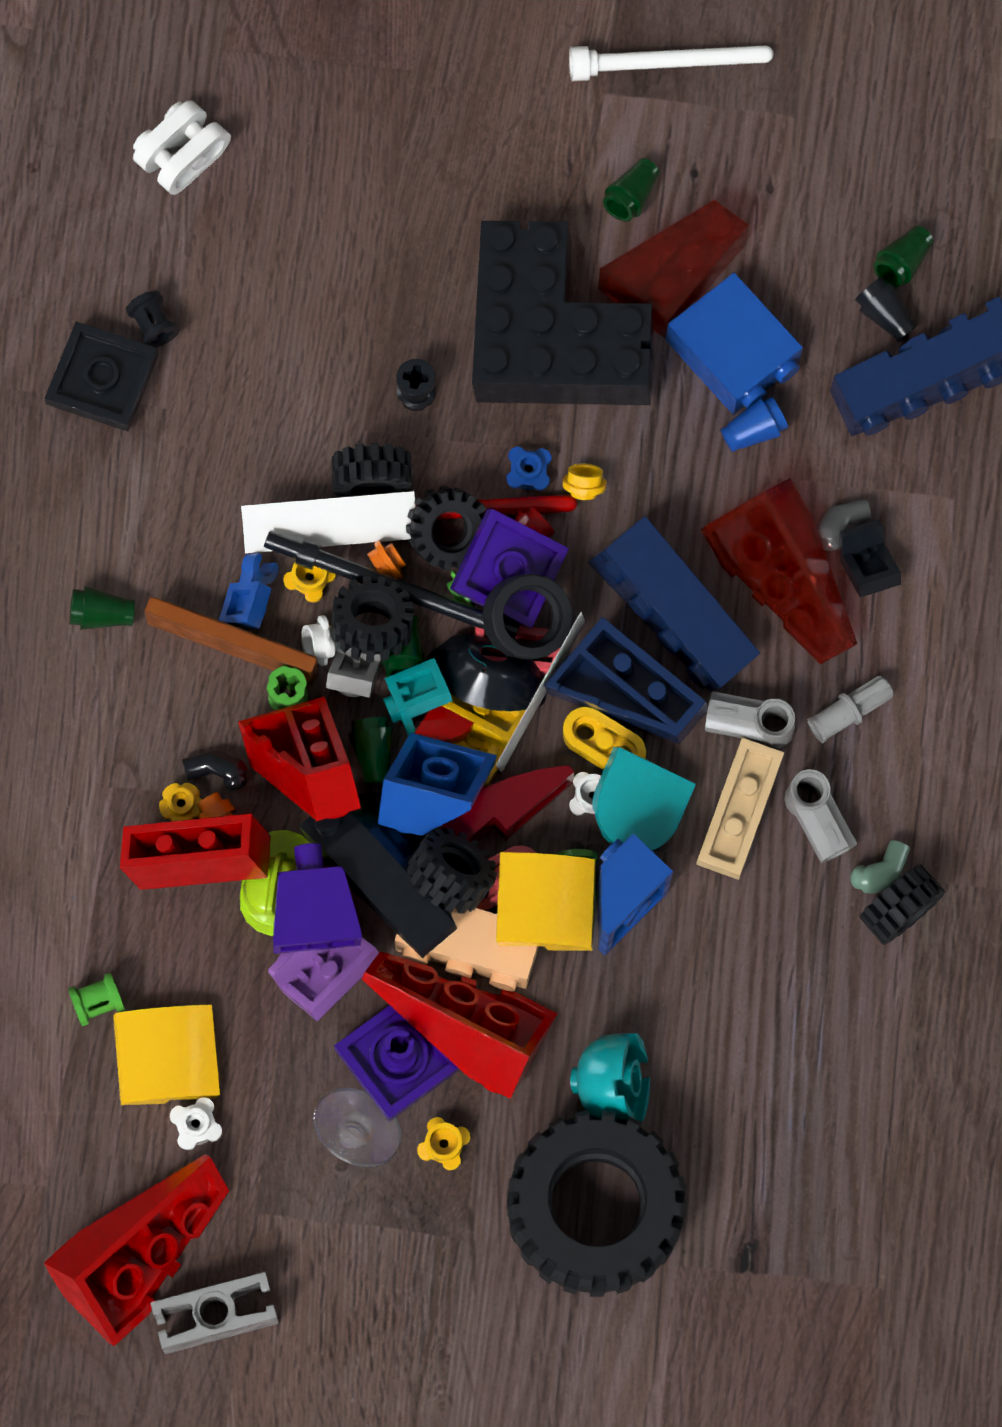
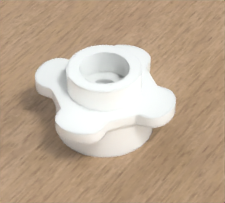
(318, 640)
(584, 784)
(193, 1136)

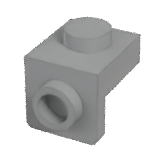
(353, 676)

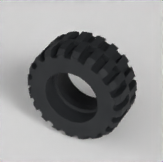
(596, 1140)

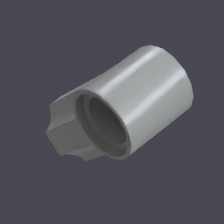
(744, 718)
(820, 819)

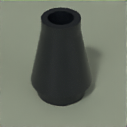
(885, 308)

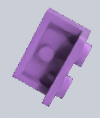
(321, 976)

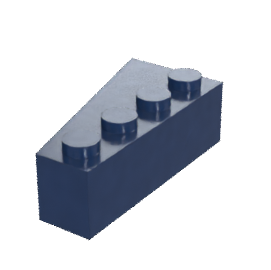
(922, 373)
(674, 605)

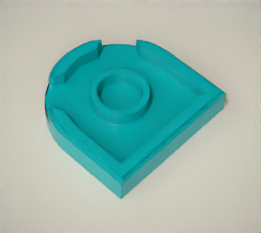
(639, 800)

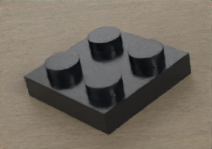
(101, 376)

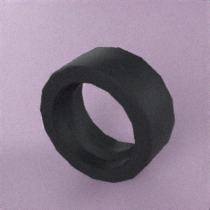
(560, 623)

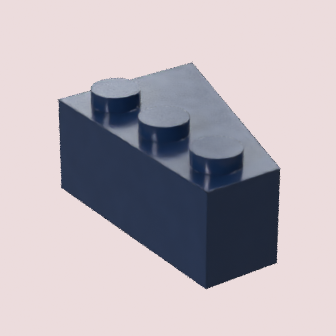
(626, 685)

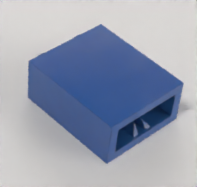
(734, 344)

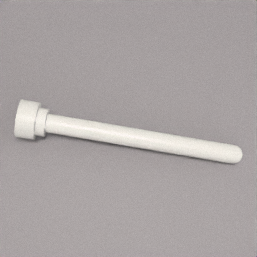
(587, 62)

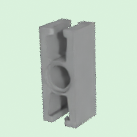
(199, 1299)

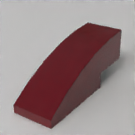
(512, 803)

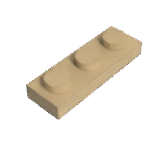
(740, 808)

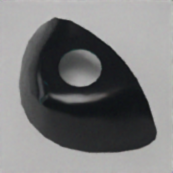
(502, 686)

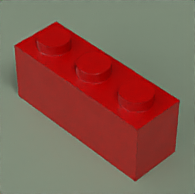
(195, 851)

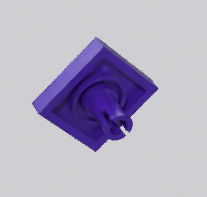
(393, 1062)

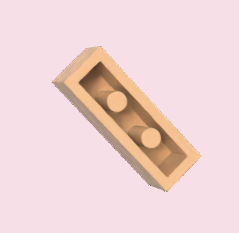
(475, 951)

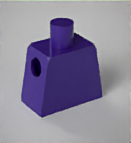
(314, 906)

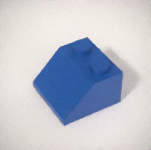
(431, 784)
(628, 889)

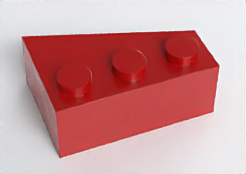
(303, 758)

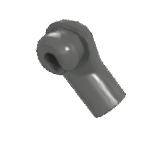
(838, 518)

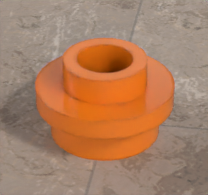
(387, 559)

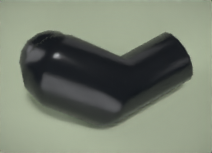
(217, 763)

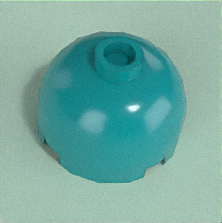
(612, 1078)

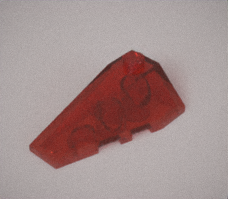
(782, 560)

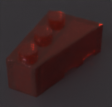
(676, 263)

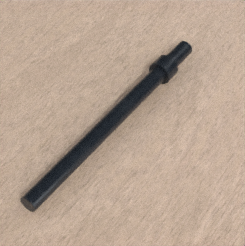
(310, 554)

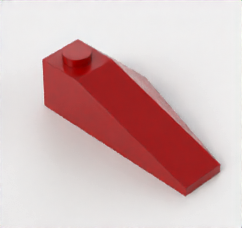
(477, 1030)
(126, 1255)

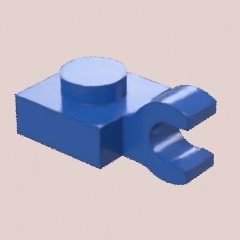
(248, 599)

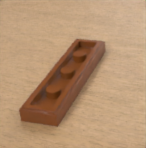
(228, 638)

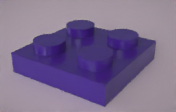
(506, 550)

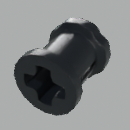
(142, 308)
(413, 371)

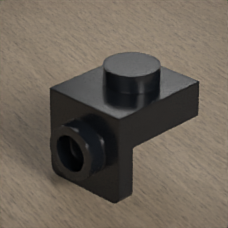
(868, 559)

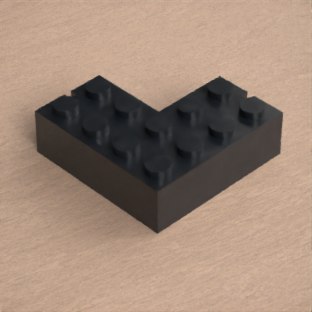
(539, 344)

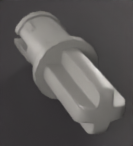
(850, 708)

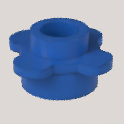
(526, 480)

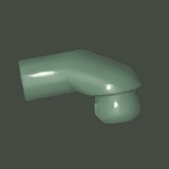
(882, 874)

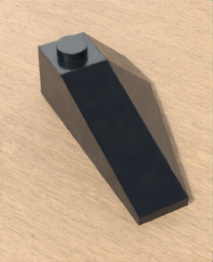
(377, 872)

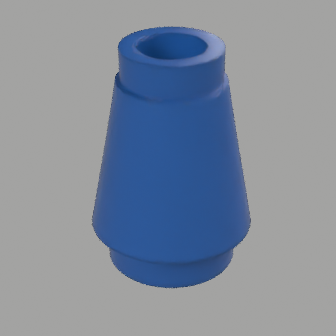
(755, 425)

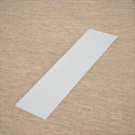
(330, 520)
(540, 693)

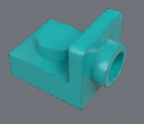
(415, 693)

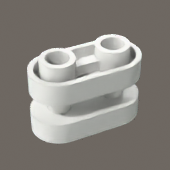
(180, 124)

